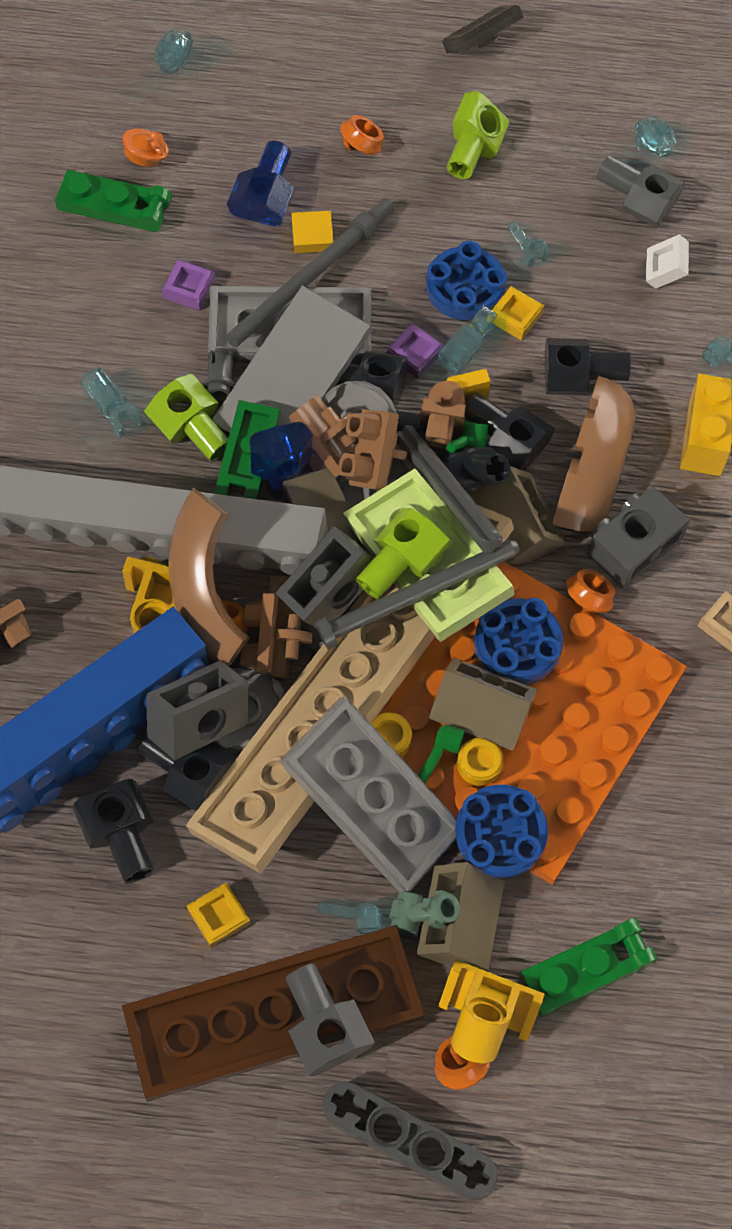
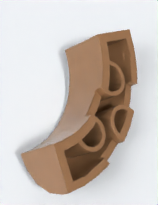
(604, 447)
(192, 578)

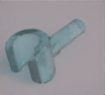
(533, 245)
(718, 351)
(366, 915)

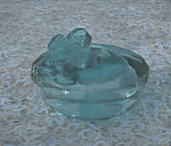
(173, 50)
(655, 136)

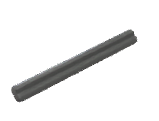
(449, 490)

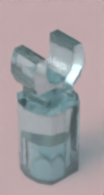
(467, 341)
(110, 400)

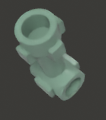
(412, 910)

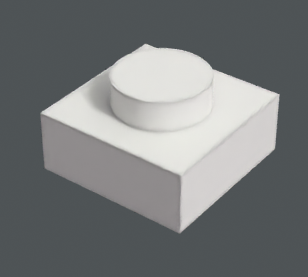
(667, 261)

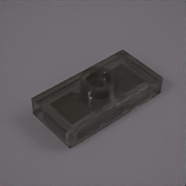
(483, 29)

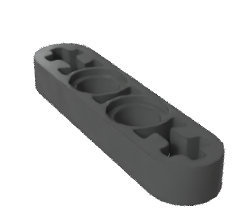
(405, 1147)

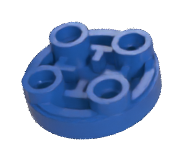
(465, 281)
(519, 640)
(501, 830)

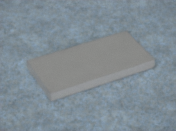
(234, 303)
(298, 358)
(372, 795)

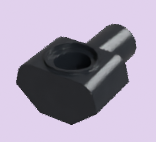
(586, 366)
(381, 370)
(505, 426)
(476, 466)
(181, 770)
(121, 835)

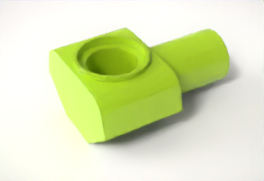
(478, 132)
(192, 422)
(400, 553)

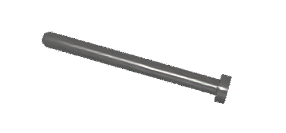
(408, 595)

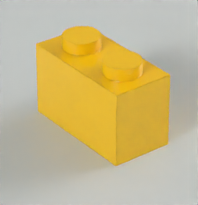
(708, 426)

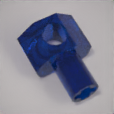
(262, 191)
(280, 454)

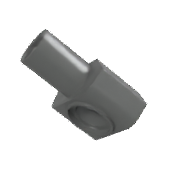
(649, 191)
(320, 1013)

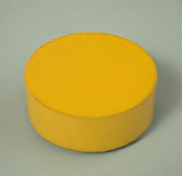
(394, 730)
(480, 761)

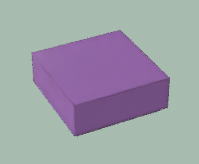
(188, 284)
(419, 349)

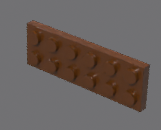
(246, 1016)

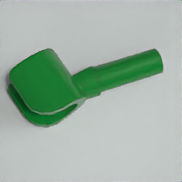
(472, 435)
(448, 739)

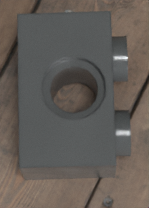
(627, 556)
(326, 579)
(197, 709)

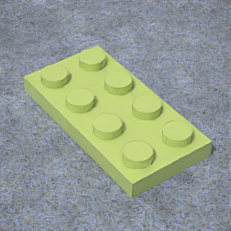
(453, 606)

